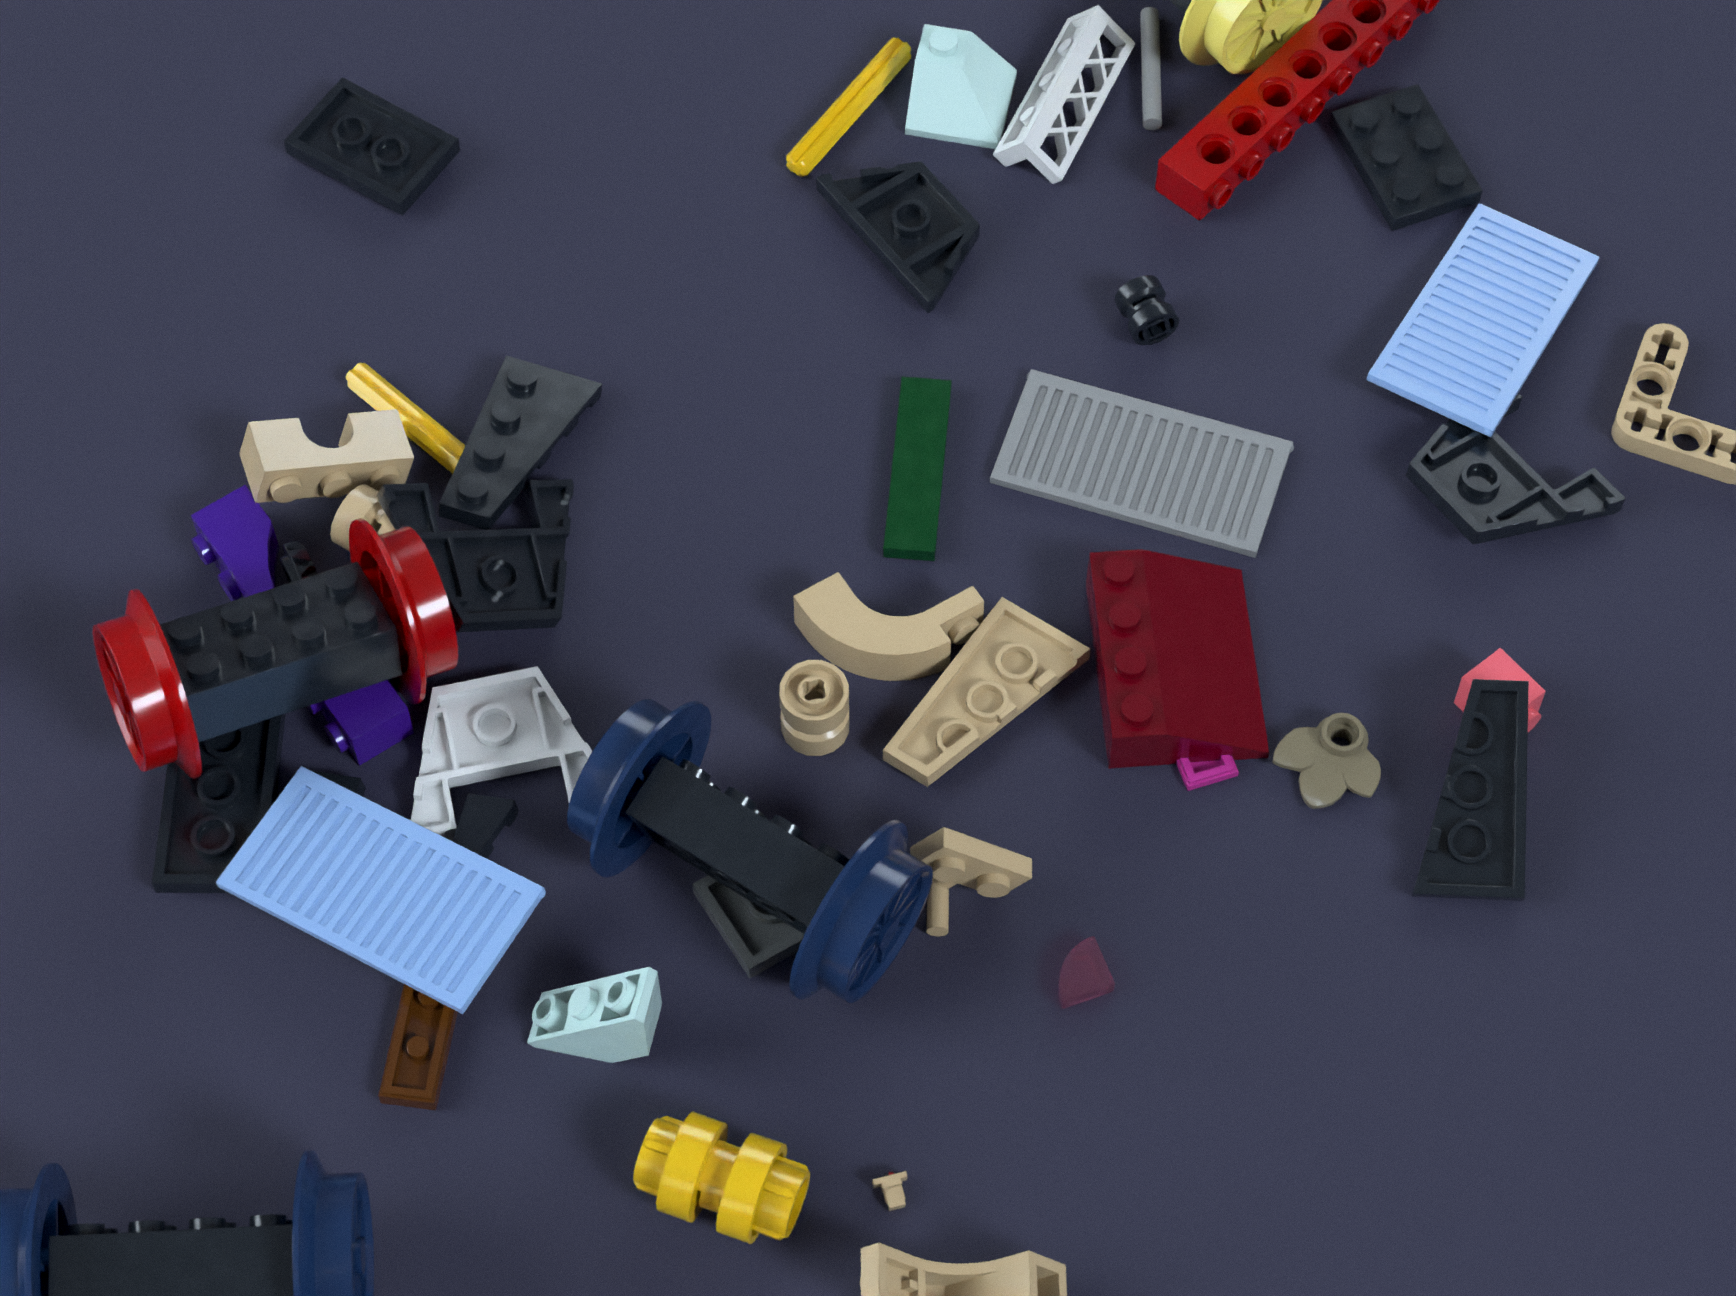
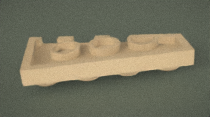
(987, 685)

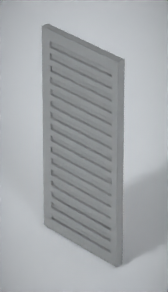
(1142, 463)

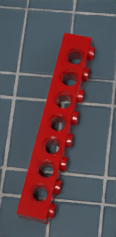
(1279, 99)

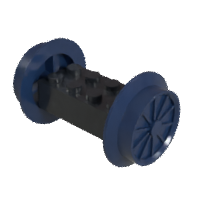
(650, 788)
(315, 1254)

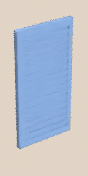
(1483, 319)
(381, 889)

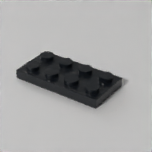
(214, 814)

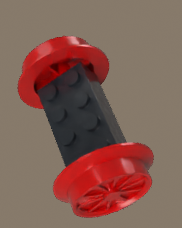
(277, 649)

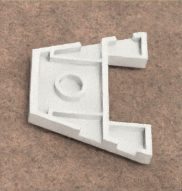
(491, 732)

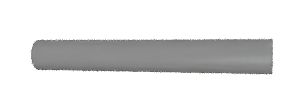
(1151, 68)

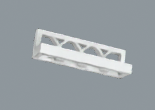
(1060, 74)

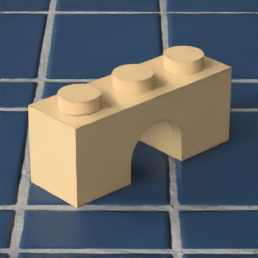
(289, 466)

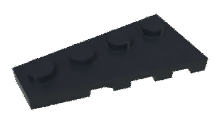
(512, 437)

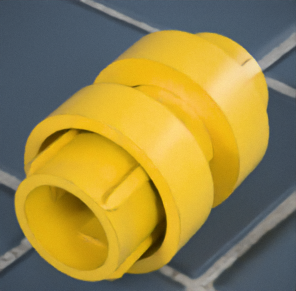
(696, 1169)

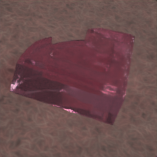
(1084, 974)

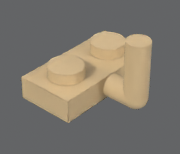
(966, 862)

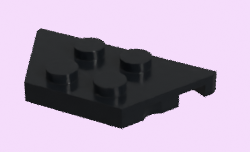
(907, 224)

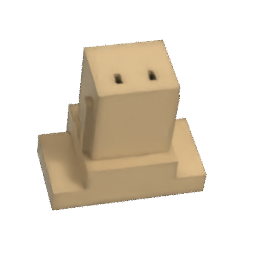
(892, 1189)

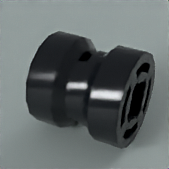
(1148, 313)

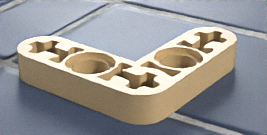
(1654, 413)

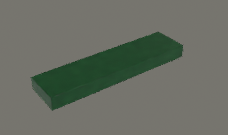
(917, 469)

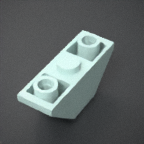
(600, 1018)

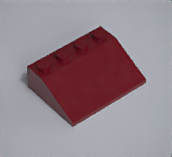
(1173, 660)

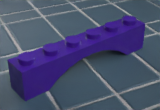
(245, 549)

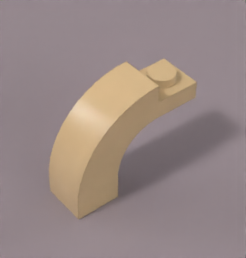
(879, 643)
(897, 1273)

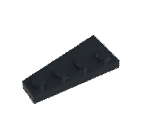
(1481, 814)

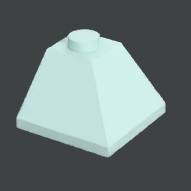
(959, 89)

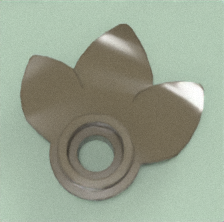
(1328, 767)

